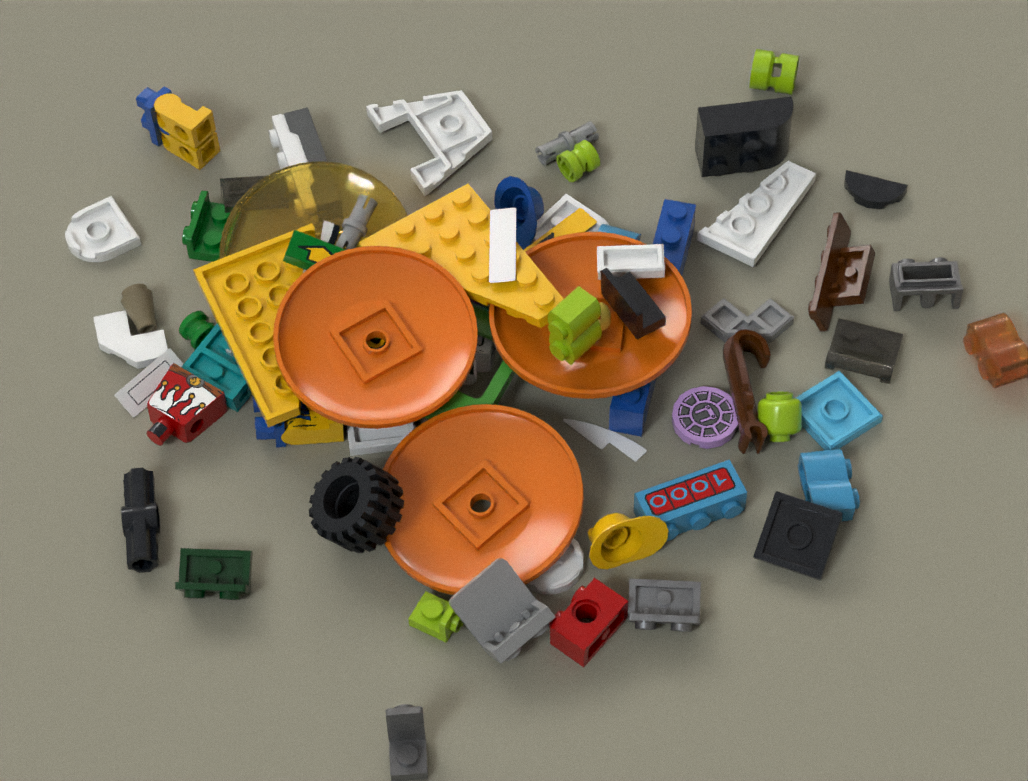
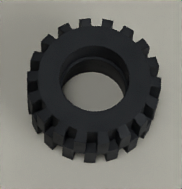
(356, 505)

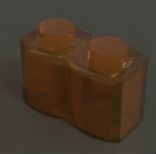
(998, 349)

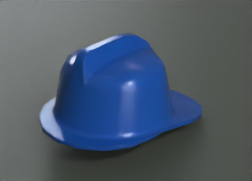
(529, 206)

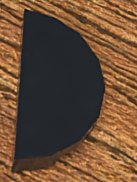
(873, 191)

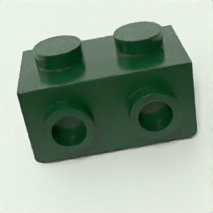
(215, 572)

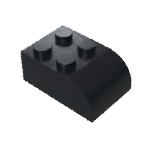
(743, 136)

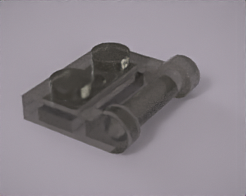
(865, 344)

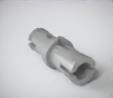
(566, 141)
(355, 225)

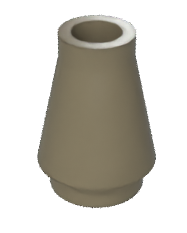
(140, 307)

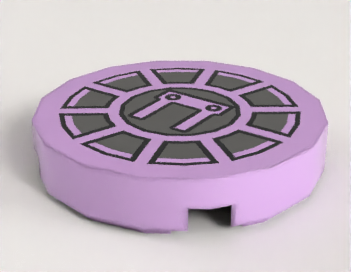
(704, 417)

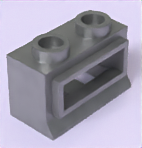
(926, 280)

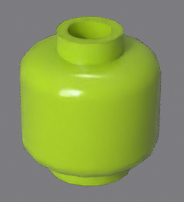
(780, 415)

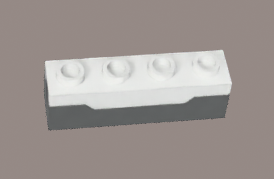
(296, 138)

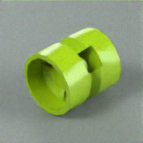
(763, 70)

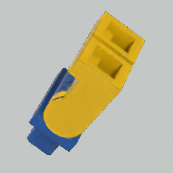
(179, 127)
(300, 430)

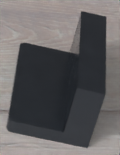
(631, 303)

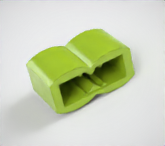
(574, 325)

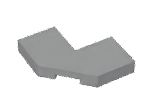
(768, 320)

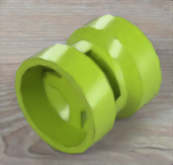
(575, 162)

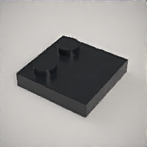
(798, 535)

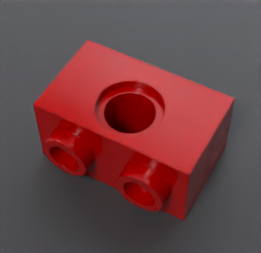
(583, 640)

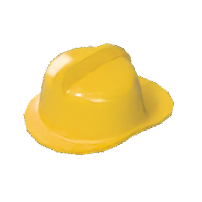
(625, 540)

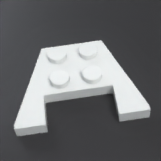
(447, 127)

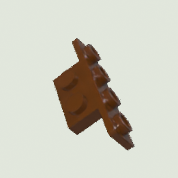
(842, 273)

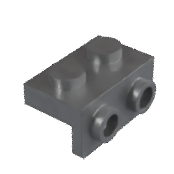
(664, 603)

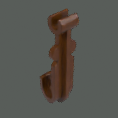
(740, 386)

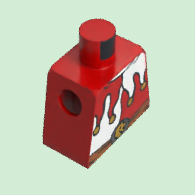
(183, 406)

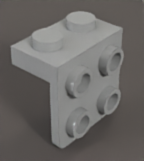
(500, 611)

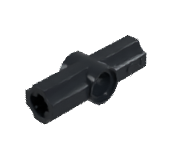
(140, 520)

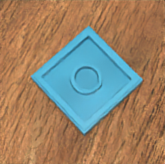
(836, 412)

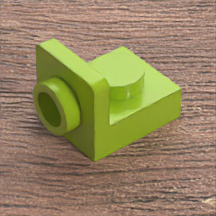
(435, 617)

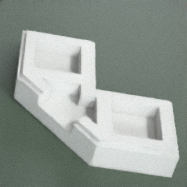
(115, 338)

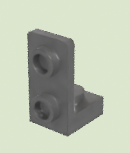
(407, 743)

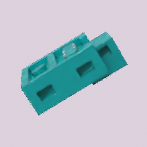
(217, 366)

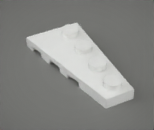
(759, 216)

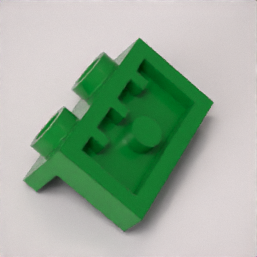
(205, 229)

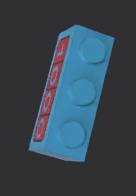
(694, 499)

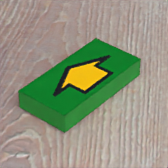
(307, 250)

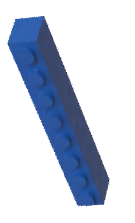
(675, 231)

